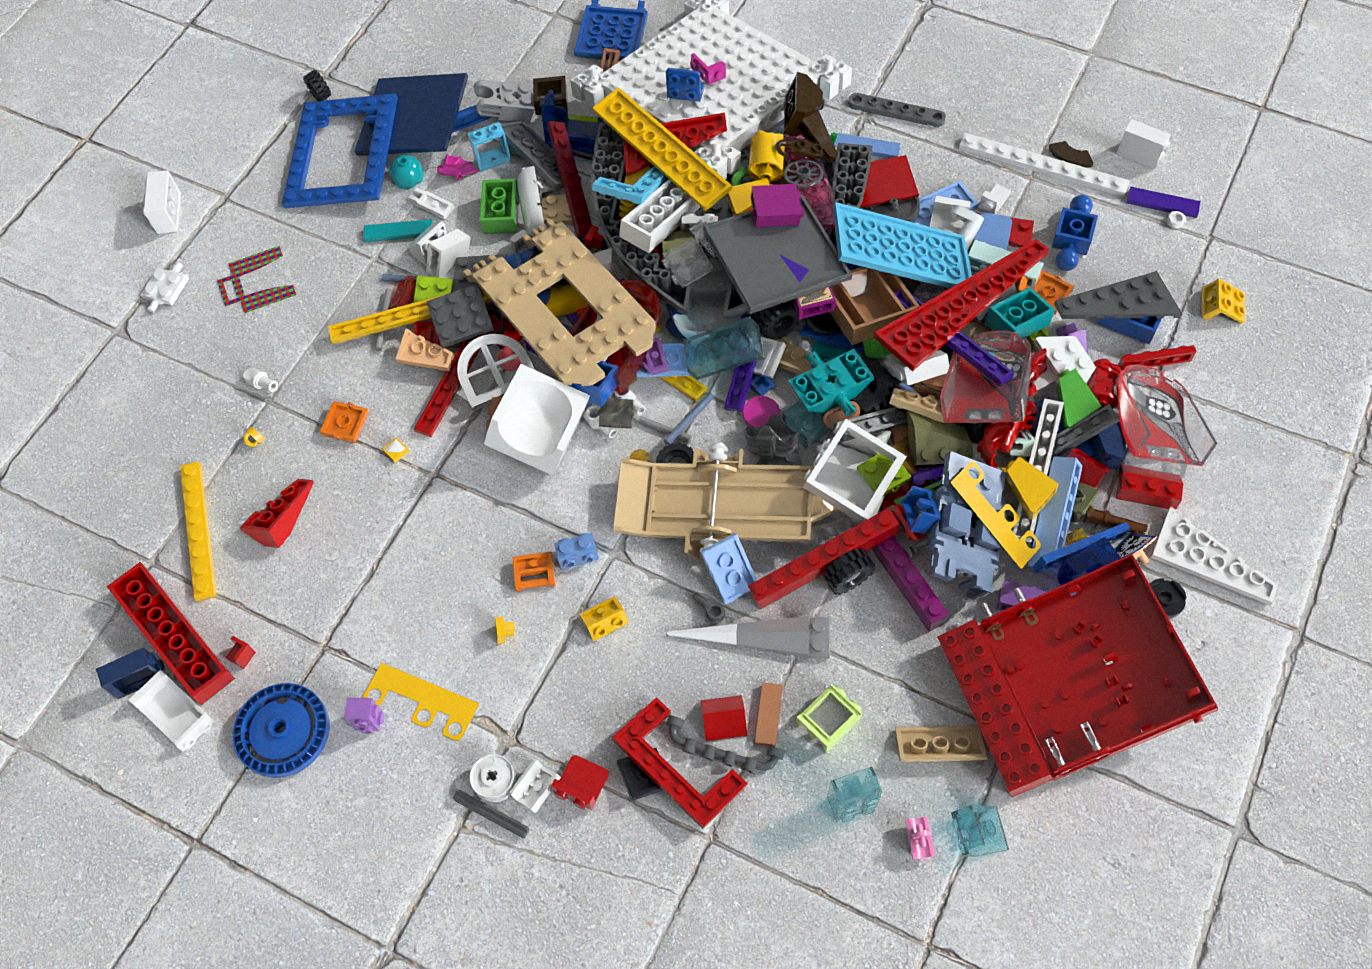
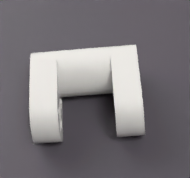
(971, 225)

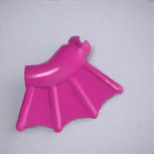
(456, 167)

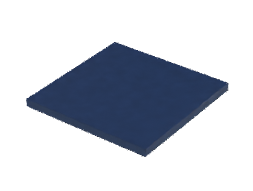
(423, 113)

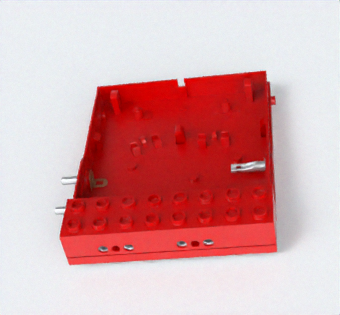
(1043, 678)

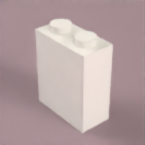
(1144, 144)

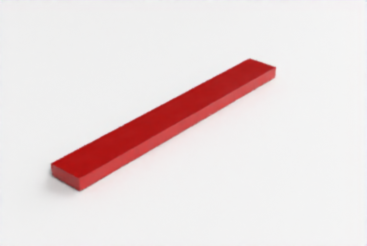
(444, 393)

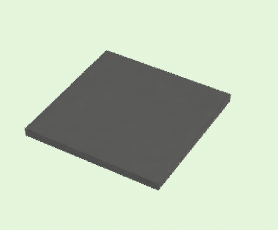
(758, 270)

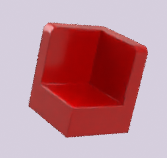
(240, 653)

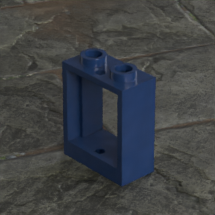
(129, 672)

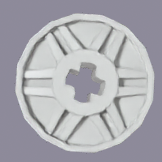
(490, 766)

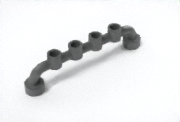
(729, 758)

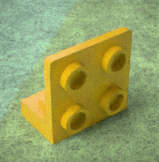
(1223, 298)

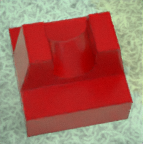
(593, 238)

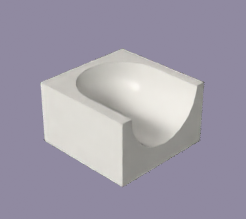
(536, 419)

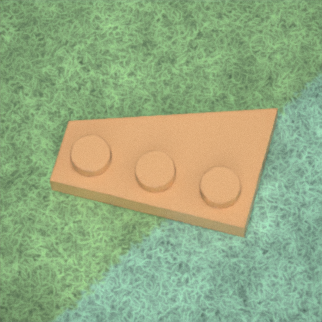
(420, 352)

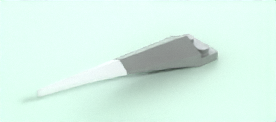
(791, 636)

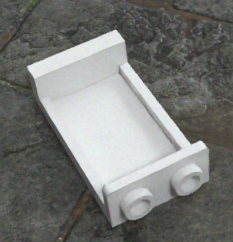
(172, 711)

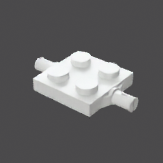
(164, 286)

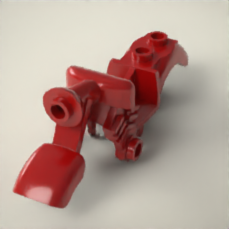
(1003, 434)

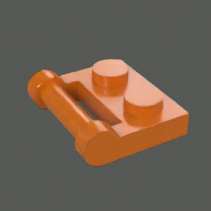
(533, 565)

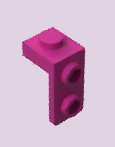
(711, 73)

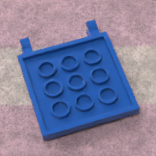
(610, 29)

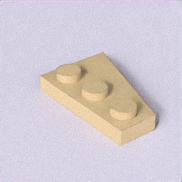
(911, 401)

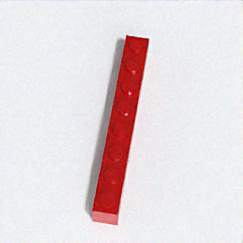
(815, 562)

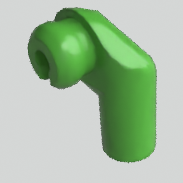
(741, 172)

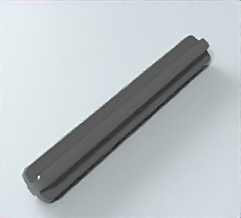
(491, 814)

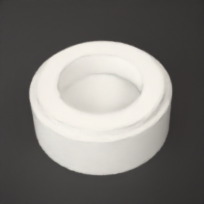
(1176, 219)

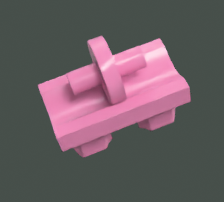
(920, 838)

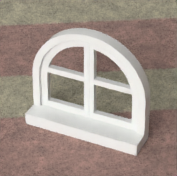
(484, 399)

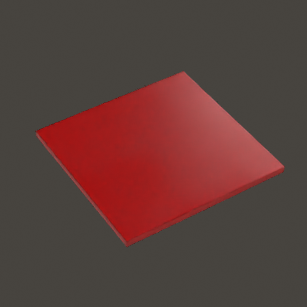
(889, 180)

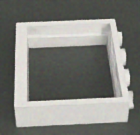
(835, 499)

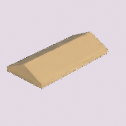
(940, 743)

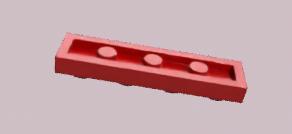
(1159, 358)

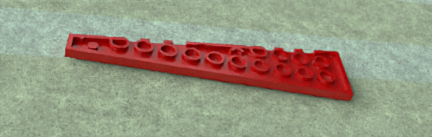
(934, 323)

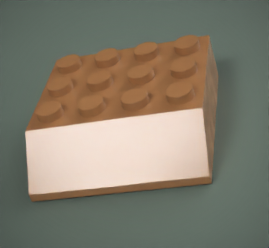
(868, 303)

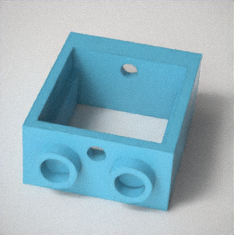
(500, 154)

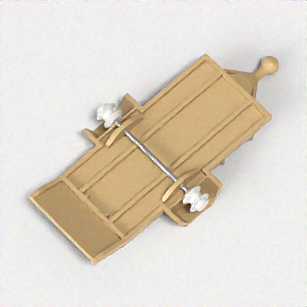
(709, 506)

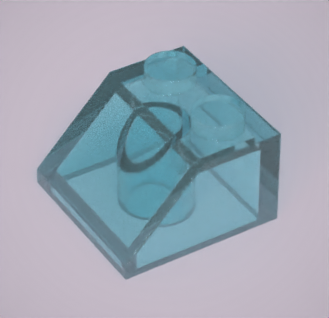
(979, 830)

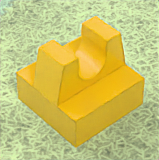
(503, 629)

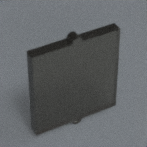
(616, 413)

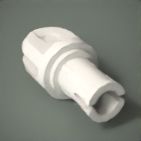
(259, 380)

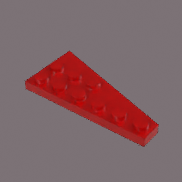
(688, 131)

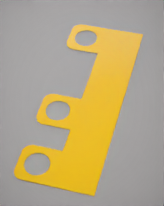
(994, 521)
(427, 694)

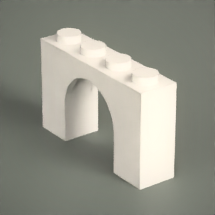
(934, 366)

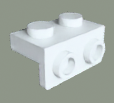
(533, 786)

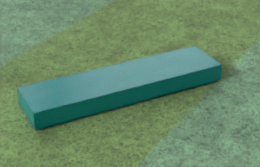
(395, 230)

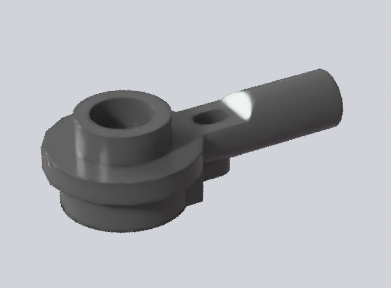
(714, 612)

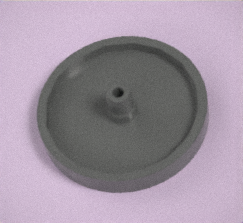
(903, 209)

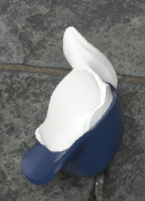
(679, 325)

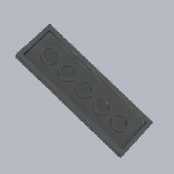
(534, 151)

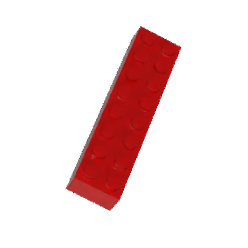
(170, 633)

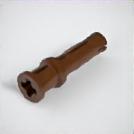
(1106, 519)

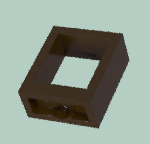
(542, 86)

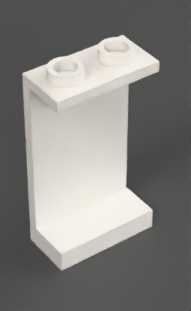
(941, 214)

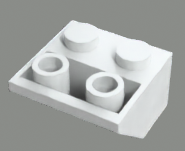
(419, 246)

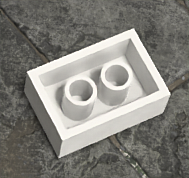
(162, 202)

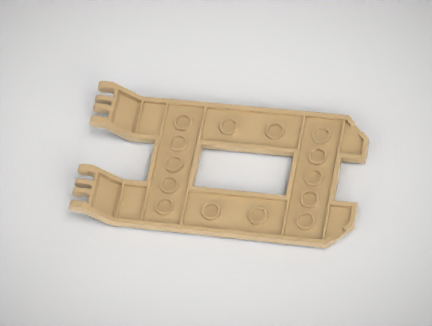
(561, 257)

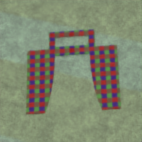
(260, 298)

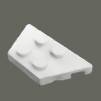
(1066, 353)

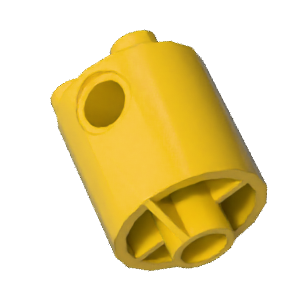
(764, 159)

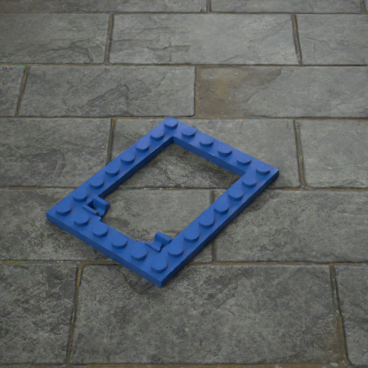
(316, 115)

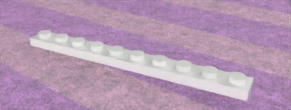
(1044, 164)

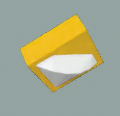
(395, 450)

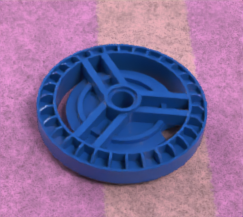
(268, 717)

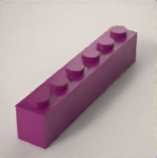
(911, 583)

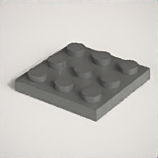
(460, 315)

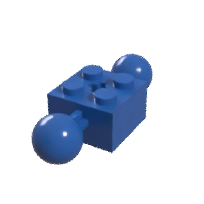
(1074, 232)

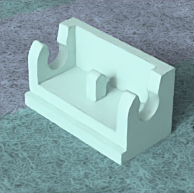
(1023, 444)

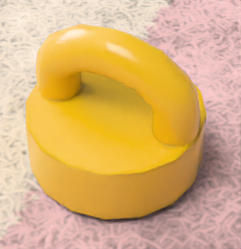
(255, 435)

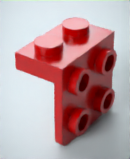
(581, 782)

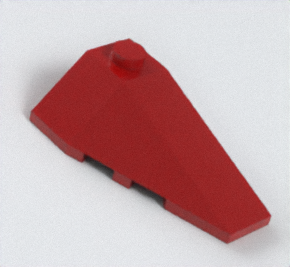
(277, 520)

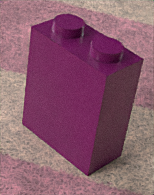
(776, 205)

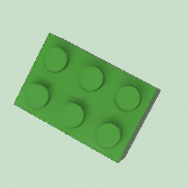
(499, 206)

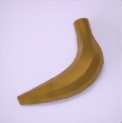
(901, 447)

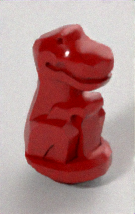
(1103, 382)

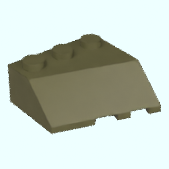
(933, 440)

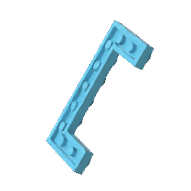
(637, 193)

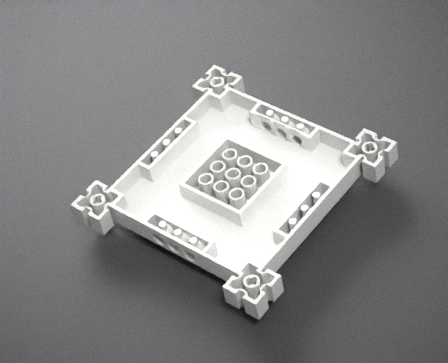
(750, 95)

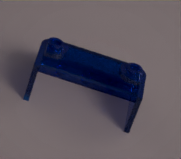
(580, 133)

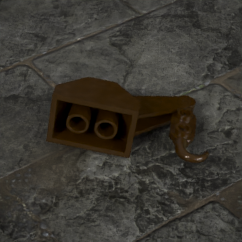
(803, 116)

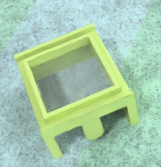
(830, 717)

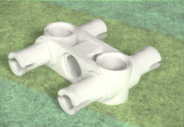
(591, 412)

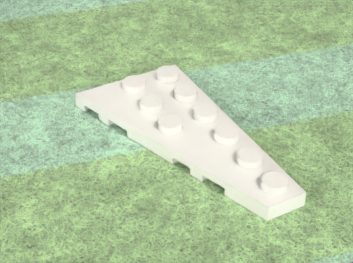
(1202, 555)

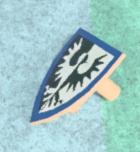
(1134, 545)

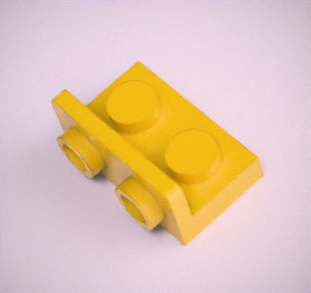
(604, 618)

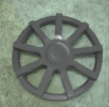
(803, 173)

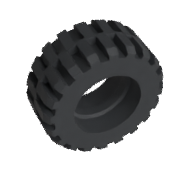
(880, 386)

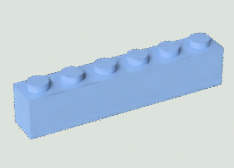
(1056, 514)

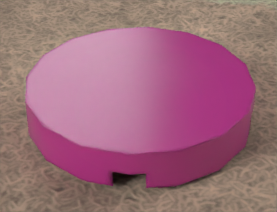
(759, 409)

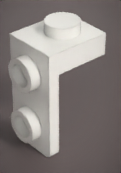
(993, 200)

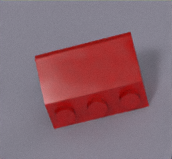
(1149, 487)

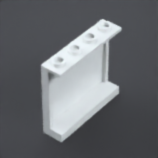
(844, 479)

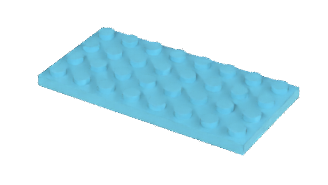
(900, 247)

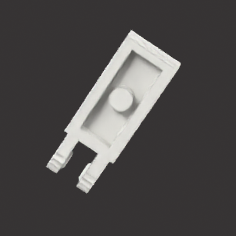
(431, 203)

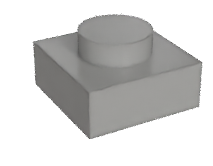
(517, 242)

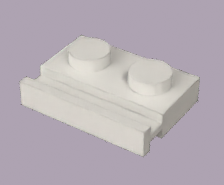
(772, 354)

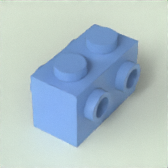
(576, 550)

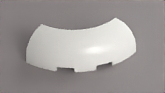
(529, 200)

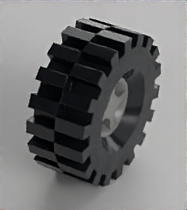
(849, 571)

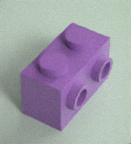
(363, 714)

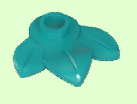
(826, 351)

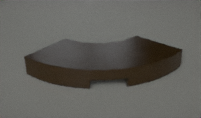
(1064, 152)

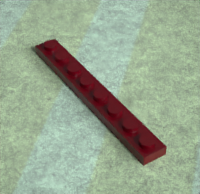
(570, 178)

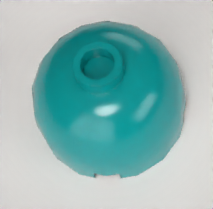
(406, 172)

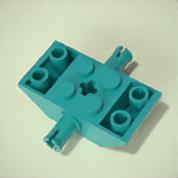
(832, 382)

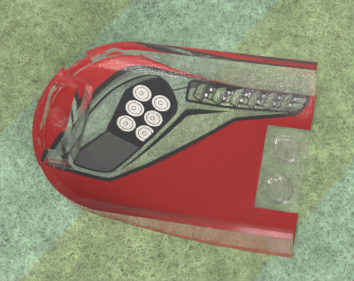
(975, 398)
(1161, 418)

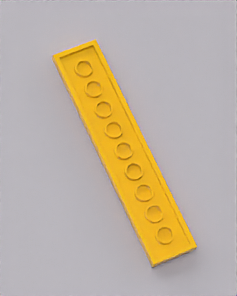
(662, 149)

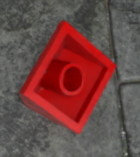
(724, 718)

